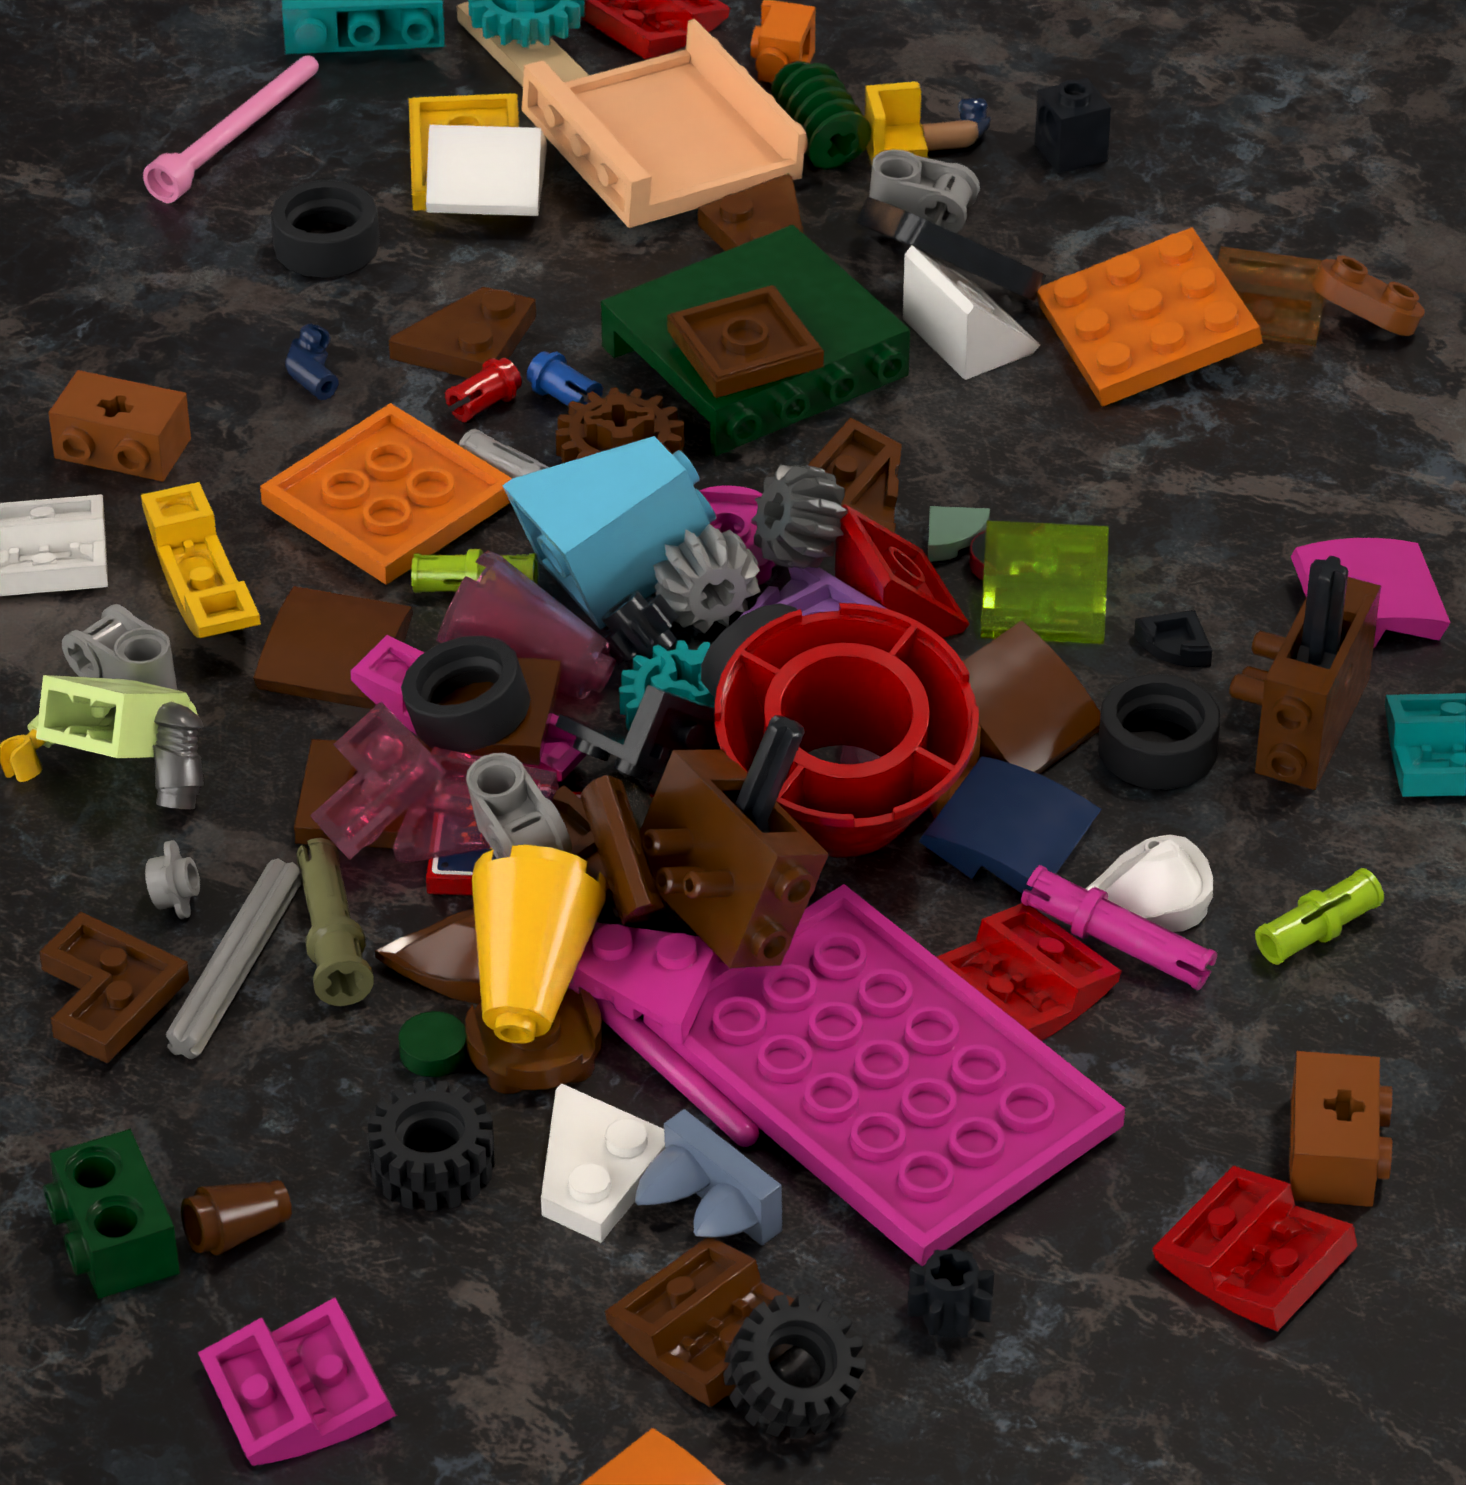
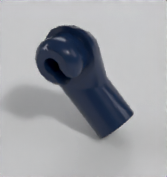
(307, 360)

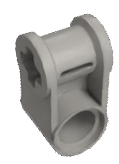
(921, 187)
(121, 649)
(511, 807)

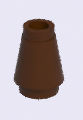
(232, 1214)

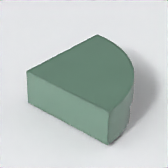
(953, 530)

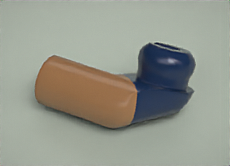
(962, 131)

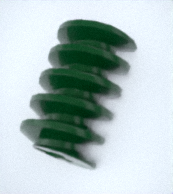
(825, 111)

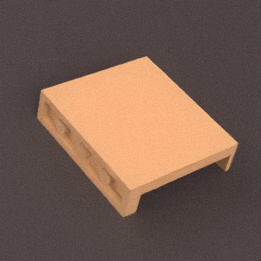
(666, 129)

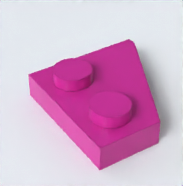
(648, 974)

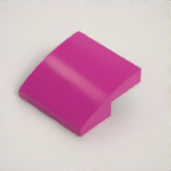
(1407, 593)
(296, 1385)

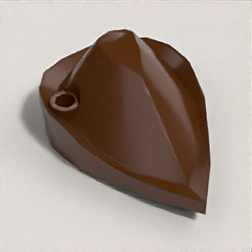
(439, 957)

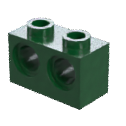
(112, 1214)

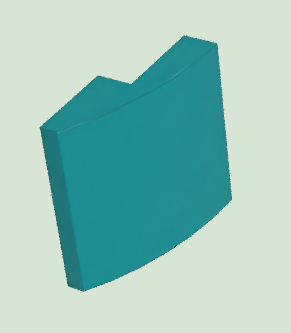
(1428, 743)

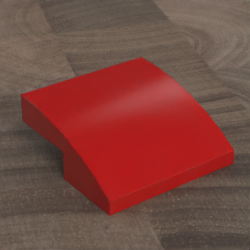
(653, 26)
(1033, 969)
(1255, 1247)

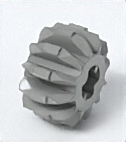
(707, 577)

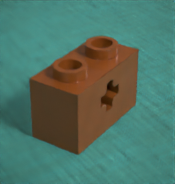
(120, 425)
(1336, 1128)

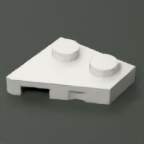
(594, 1162)

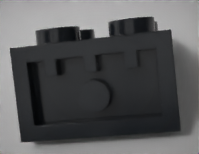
(659, 727)

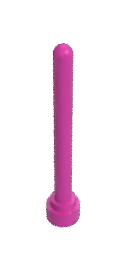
(680, 1074)

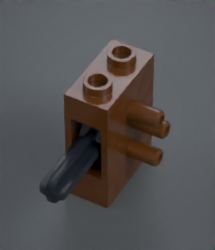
(1314, 675)
(730, 851)

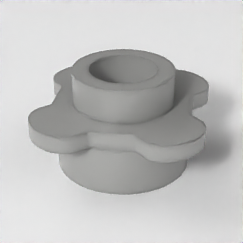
(172, 880)

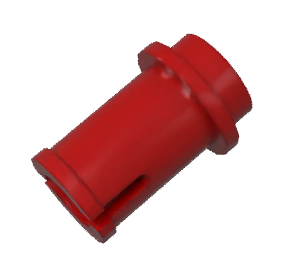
(493, 383)

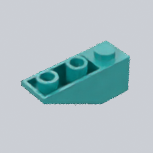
(361, 25)

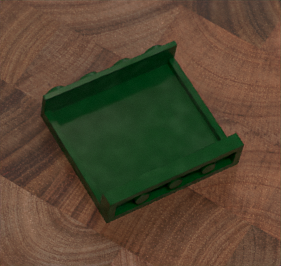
(859, 335)

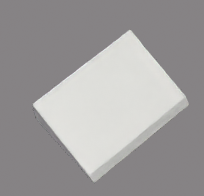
(485, 170)
(959, 318)

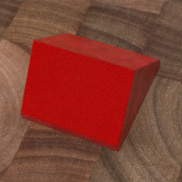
(894, 574)

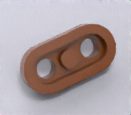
(1383, 304)

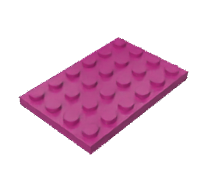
(893, 1077)

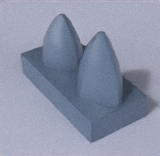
(732, 1188)

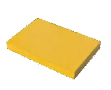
(465, 110)

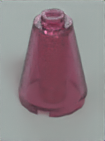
(531, 622)

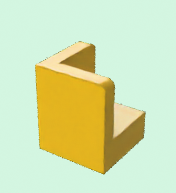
(894, 118)

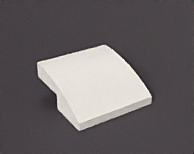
(52, 545)

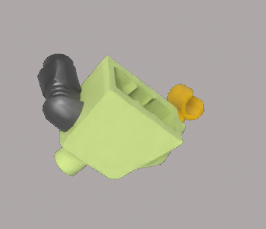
(117, 721)

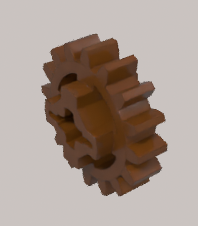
(616, 422)

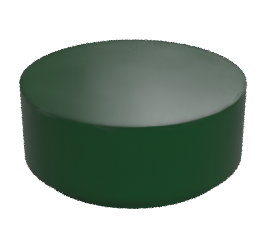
(433, 1044)

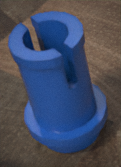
(553, 376)

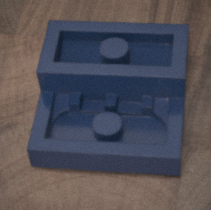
(1009, 823)

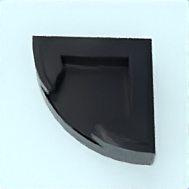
(1175, 638)

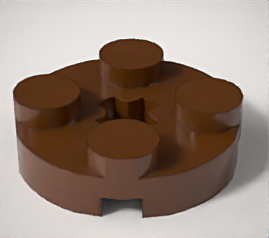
(550, 1059)

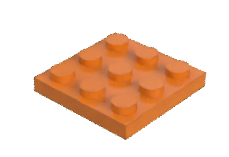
(1148, 316)
(387, 493)

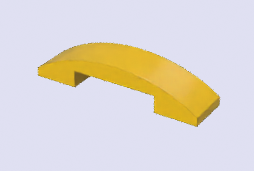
(196, 563)

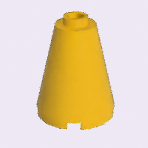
(531, 934)

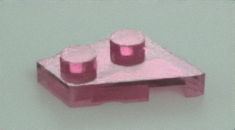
(444, 817)

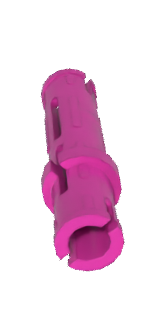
(1097, 917)

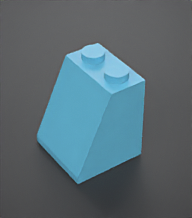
(607, 519)

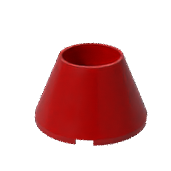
(860, 683)

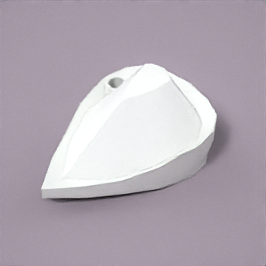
(1161, 881)

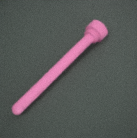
(173, 173)

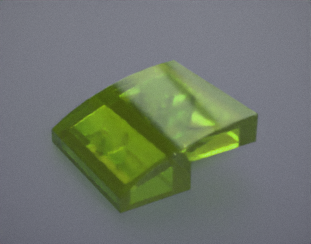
(1047, 579)

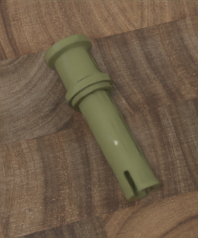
(334, 939)

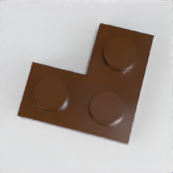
(119, 984)

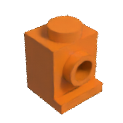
(783, 37)

